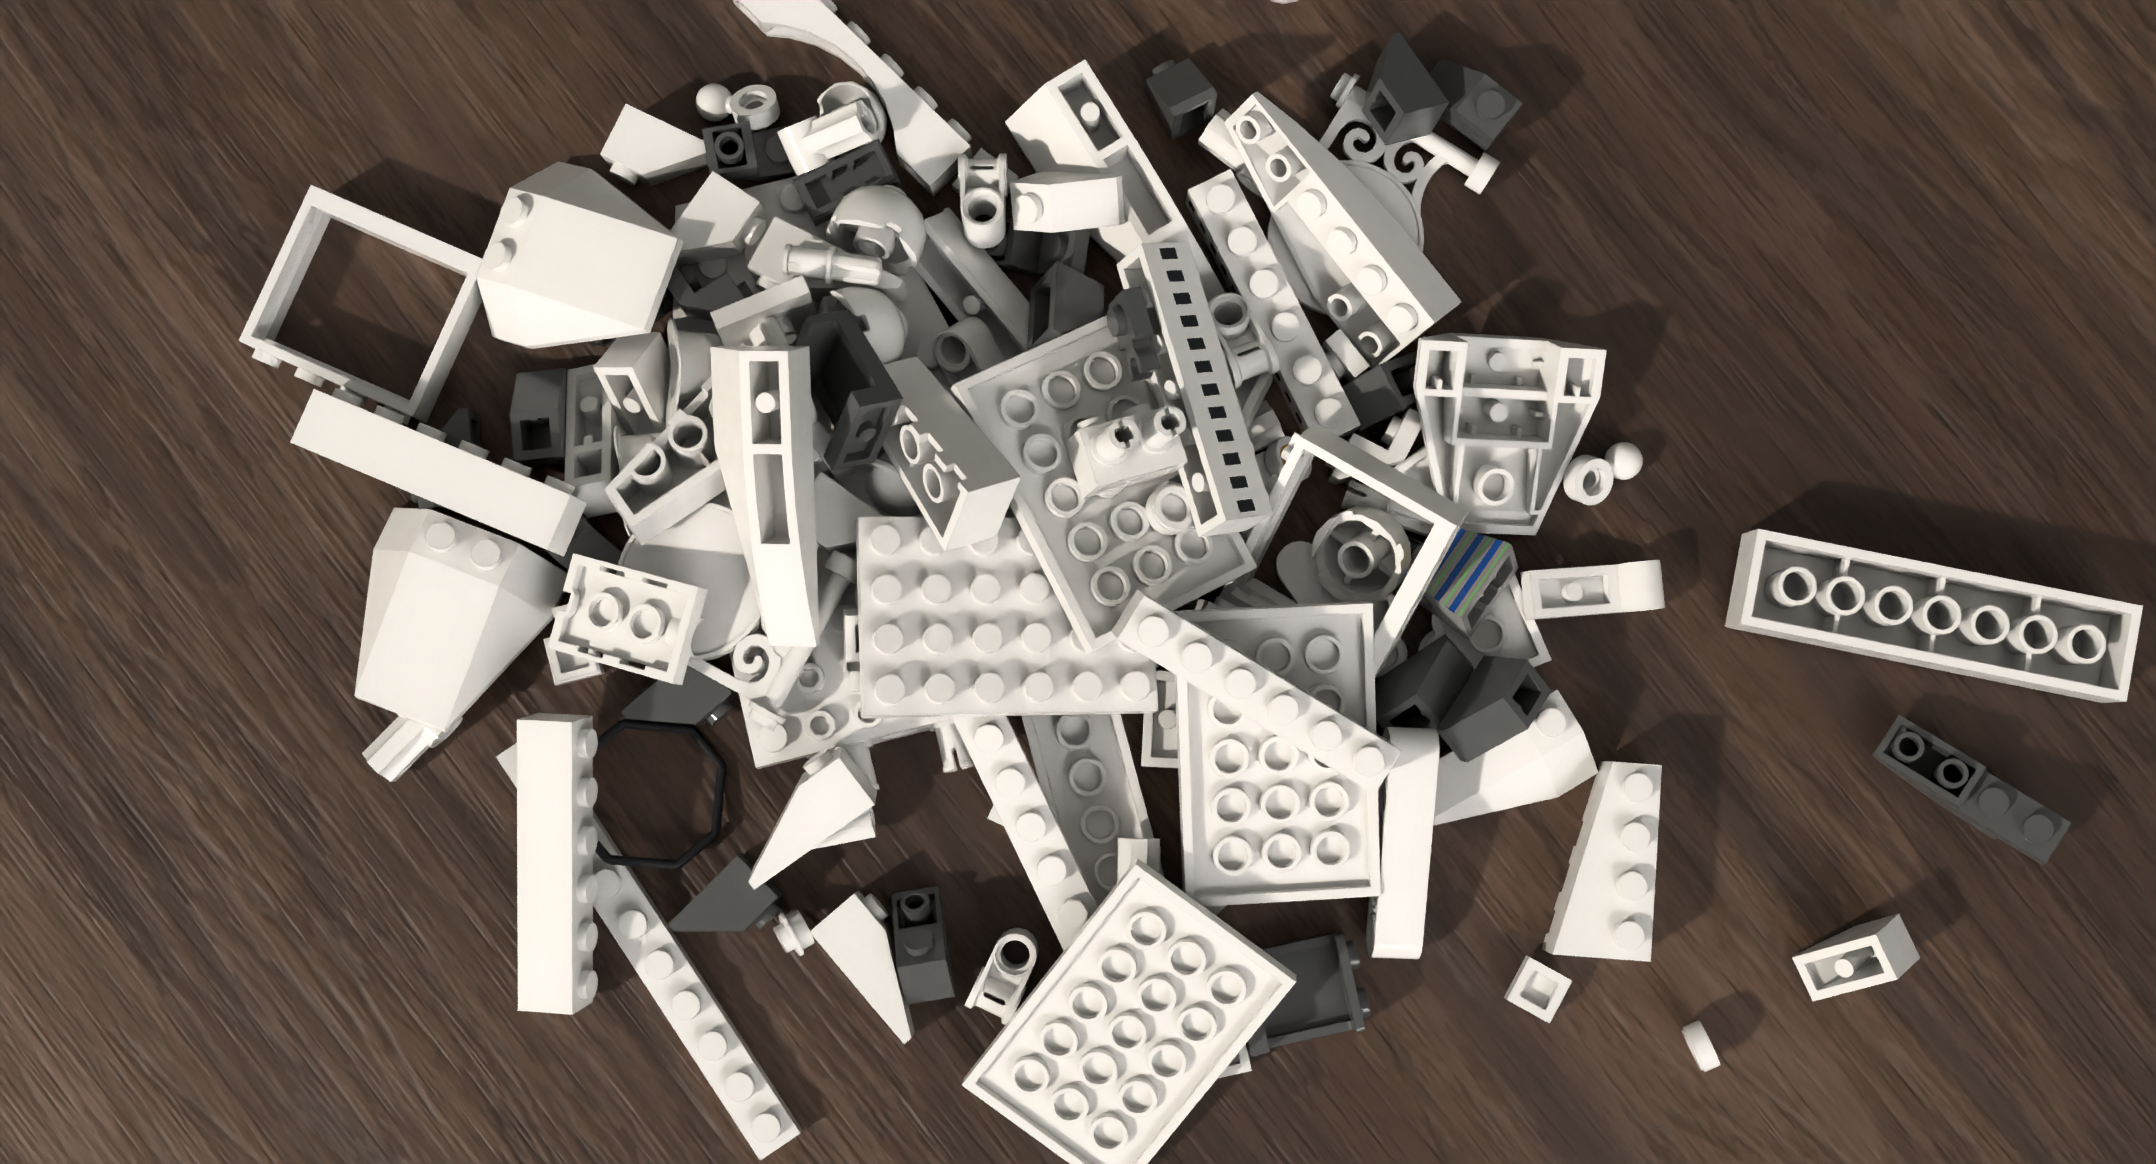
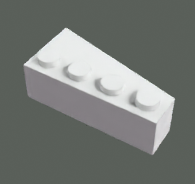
(946, 460)
(671, 473)
(1612, 869)

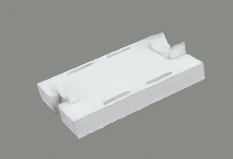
(628, 619)

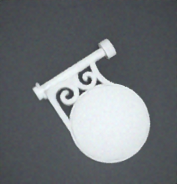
(1383, 184)
(709, 555)

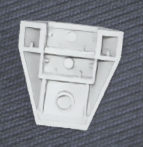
(573, 262)
(1503, 421)
(447, 614)

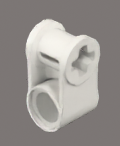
(983, 192)
(1244, 342)
(979, 351)
(1001, 982)

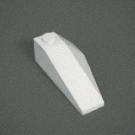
(1520, 771)

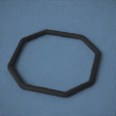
(718, 796)

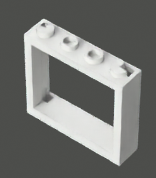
(289, 272)
(1281, 488)

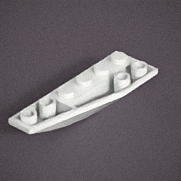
(1079, 130)
(1340, 235)
(769, 477)

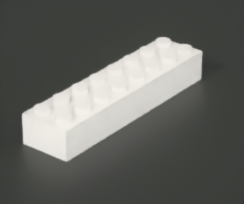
(1934, 616)

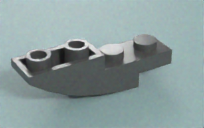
(1970, 791)

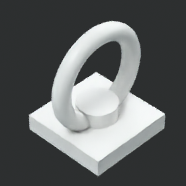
(767, 318)

